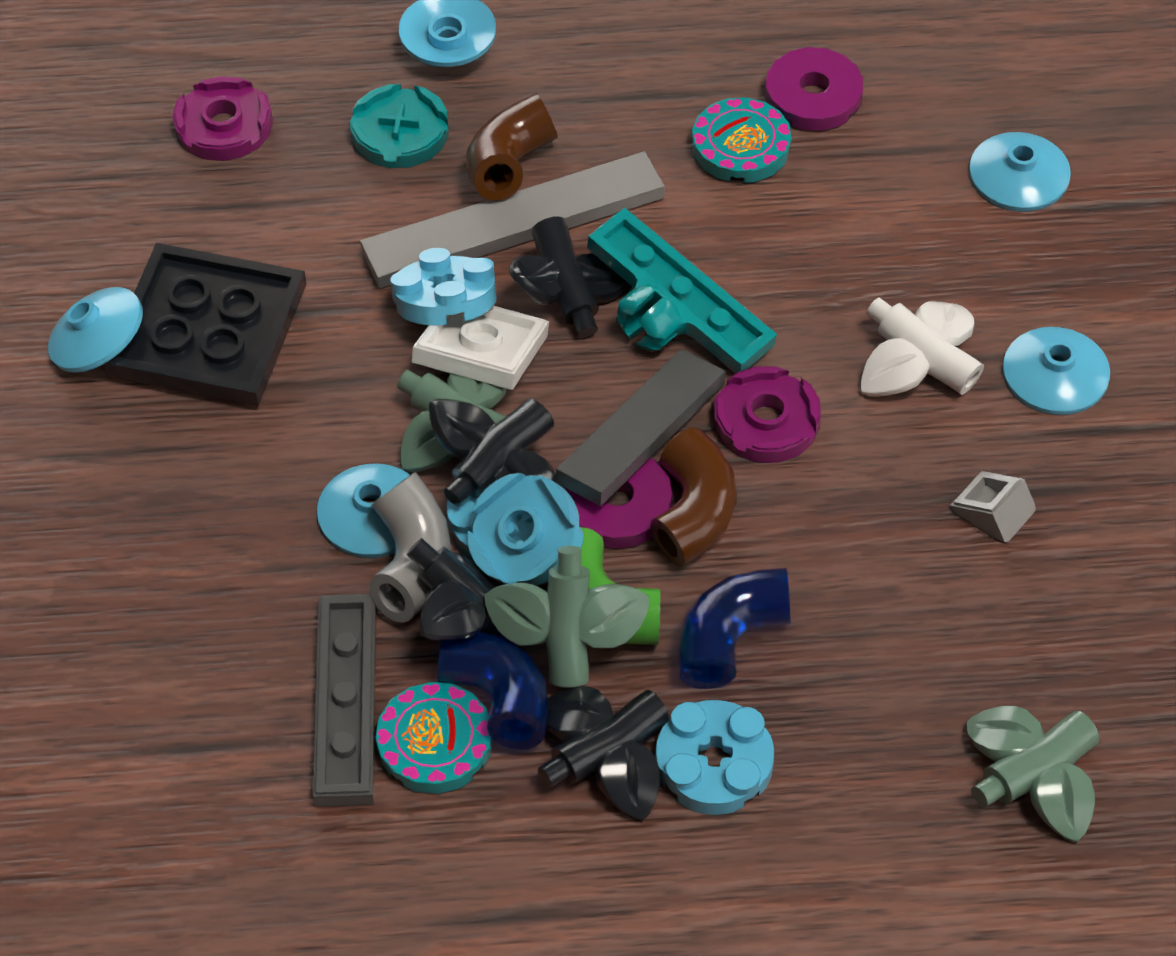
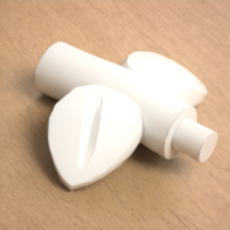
(920, 347)

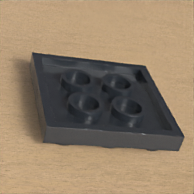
(209, 323)

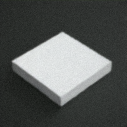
(486, 348)

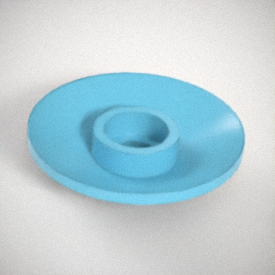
(447, 31)
(1019, 171)
(95, 329)
(1055, 385)
(351, 522)

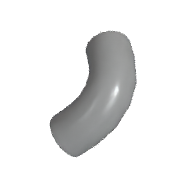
(410, 515)

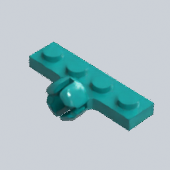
(675, 296)

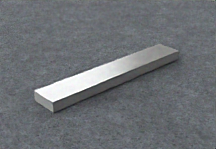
(509, 222)

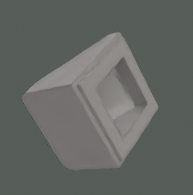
(996, 504)

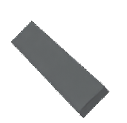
(640, 427)
(345, 701)

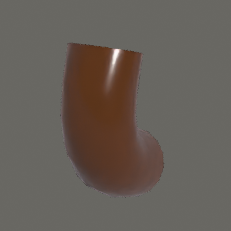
(501, 144)
(706, 497)

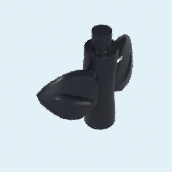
(569, 279)
(489, 447)
(457, 594)
(606, 746)

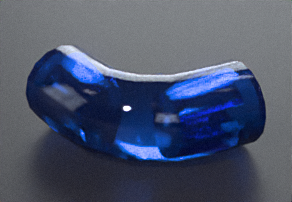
(720, 618)
(509, 680)

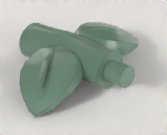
(419, 445)
(567, 616)
(1037, 764)

